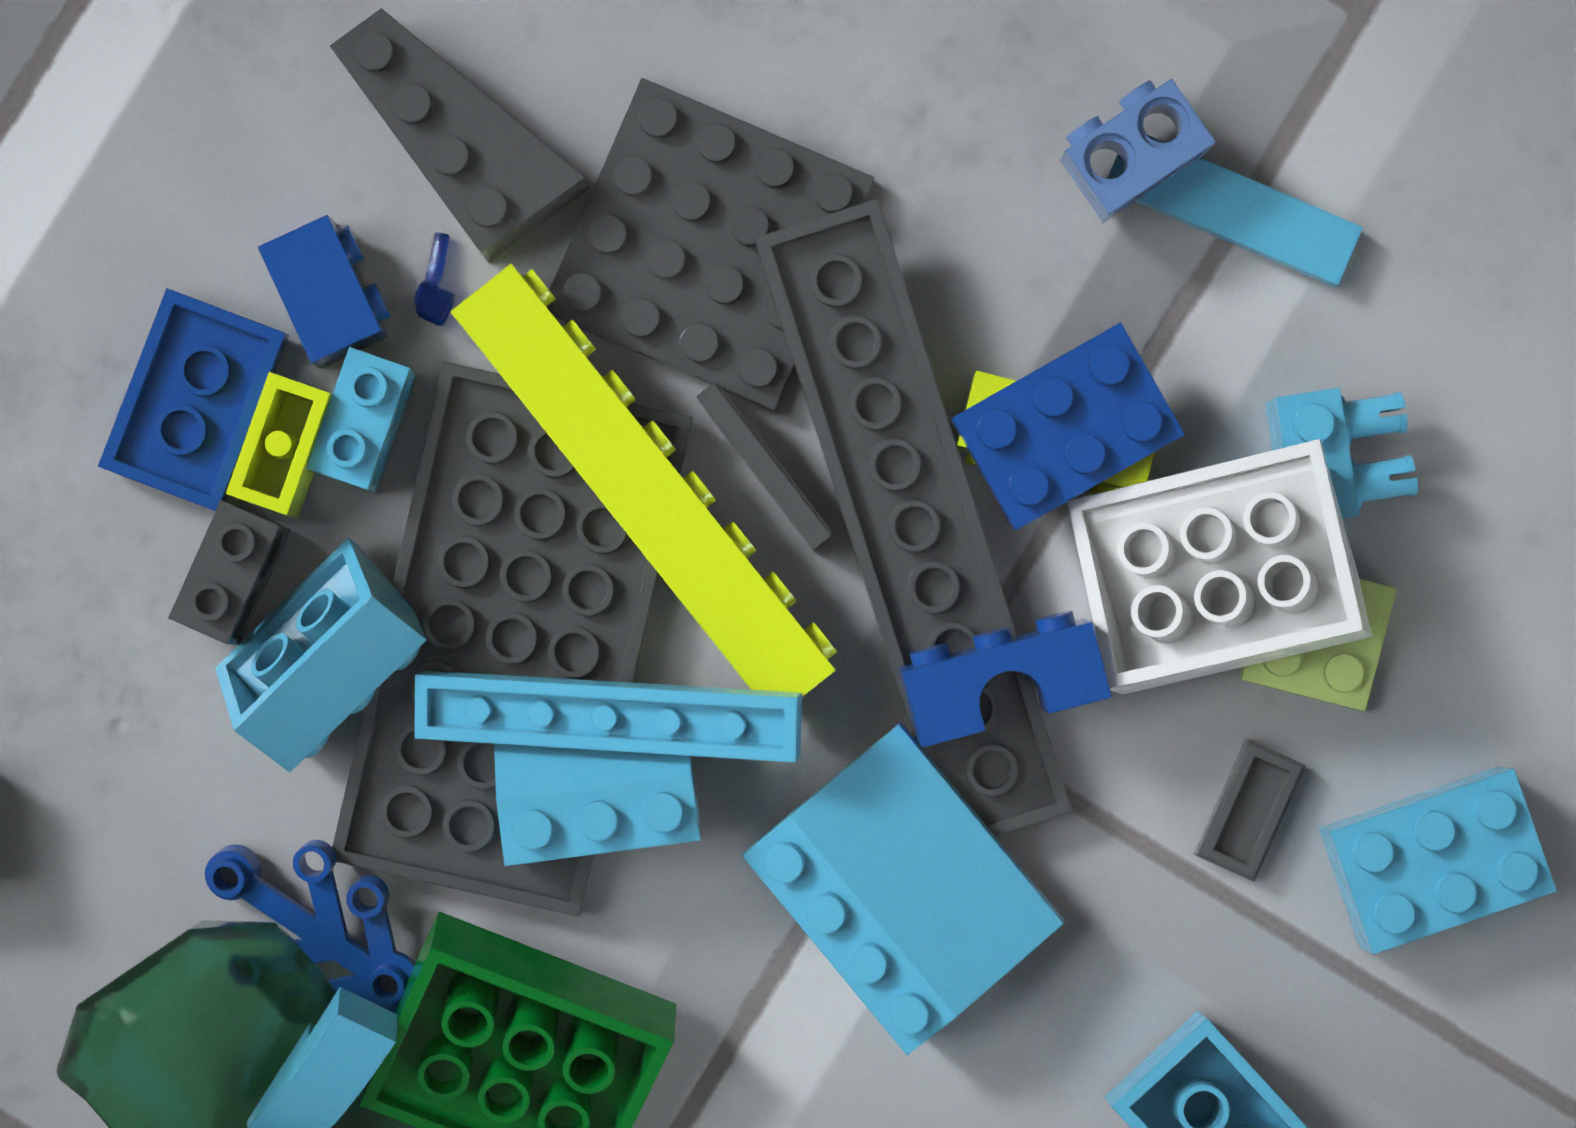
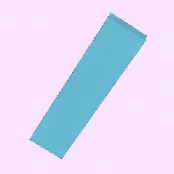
(1255, 218)

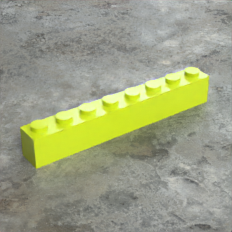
(641, 487)

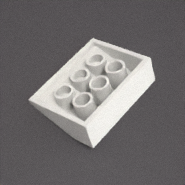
(1218, 568)

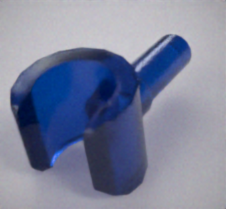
(430, 300)

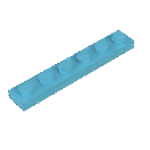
(608, 715)

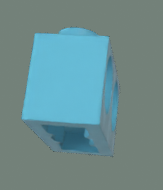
(362, 420)

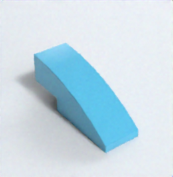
(328, 1065)

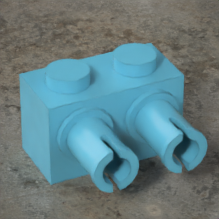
(1336, 422)

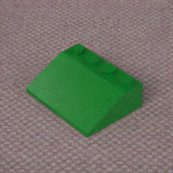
(517, 1039)

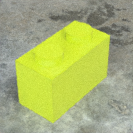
(279, 446)

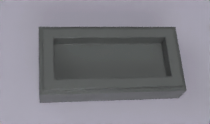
(1249, 810)

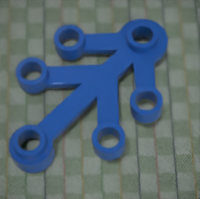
(325, 932)

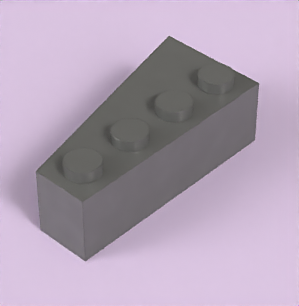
(468, 148)

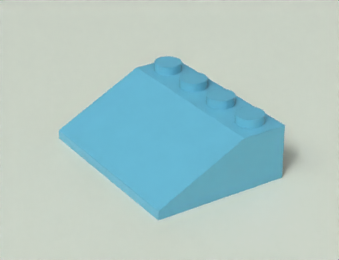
(903, 888)

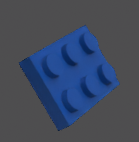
(192, 399)
(1067, 426)

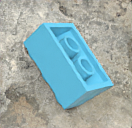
(318, 657)
(591, 801)

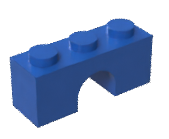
(947, 687)

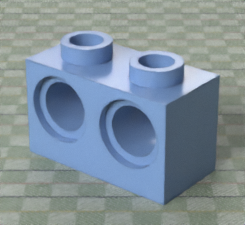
(1144, 160)

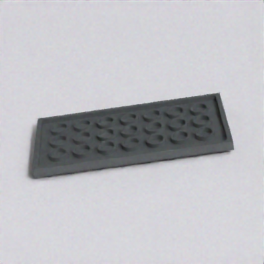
(507, 577)

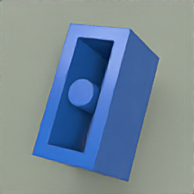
(325, 291)

